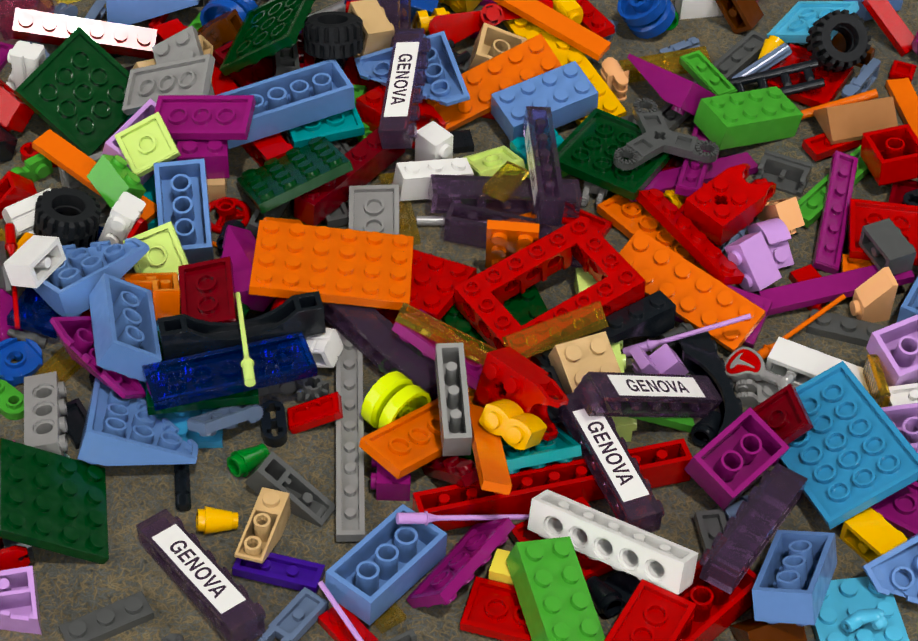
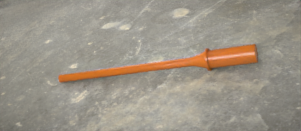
(764, 352)

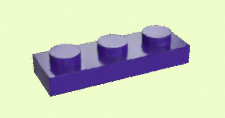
(282, 572)

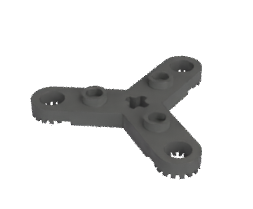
(658, 139)

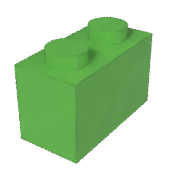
(113, 177)

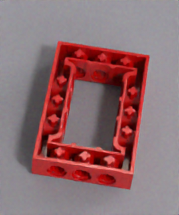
(483, 295)

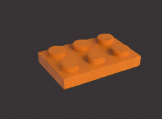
(507, 238)

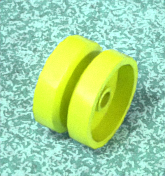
(391, 399)

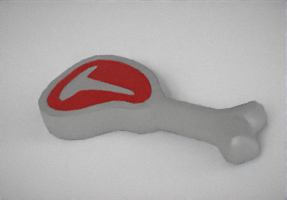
(748, 364)

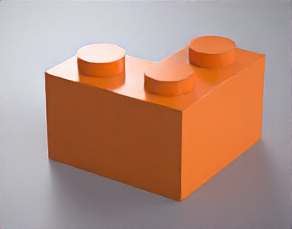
(164, 291)

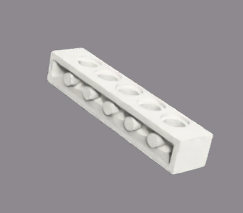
(613, 541)

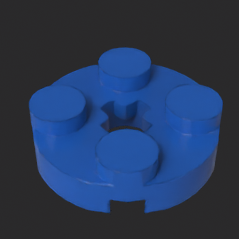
(27, 351)

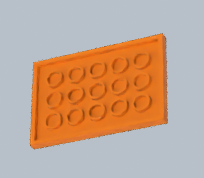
(337, 262)

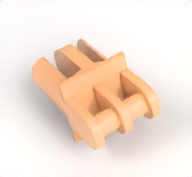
(615, 77)

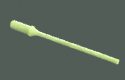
(247, 363)

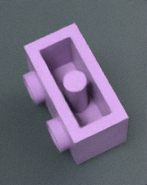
(754, 261)

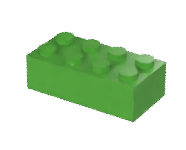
(747, 117)
(553, 591)

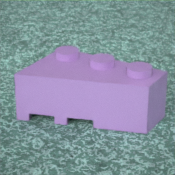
(19, 601)

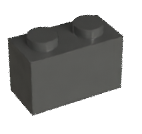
(887, 246)

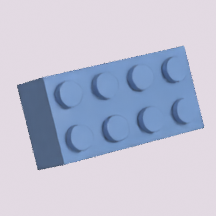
(562, 89)
(185, 201)
(123, 327)
(385, 566)
(794, 577)

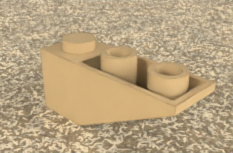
(264, 525)

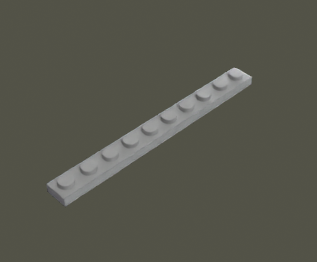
(349, 456)

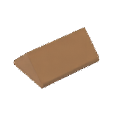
(851, 120)

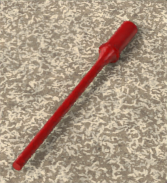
(11, 246)

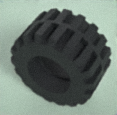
(853, 32)
(333, 35)
(67, 215)

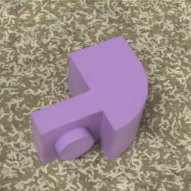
(776, 236)
(661, 361)

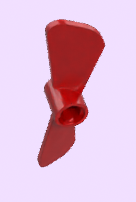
(464, 24)

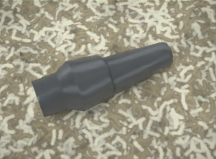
(22, 336)

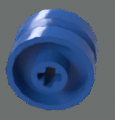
(218, 7)
(647, 17)

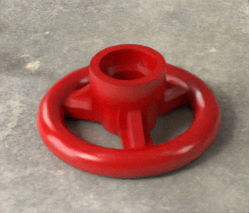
(227, 211)

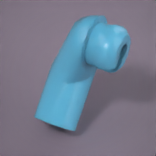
(864, 616)

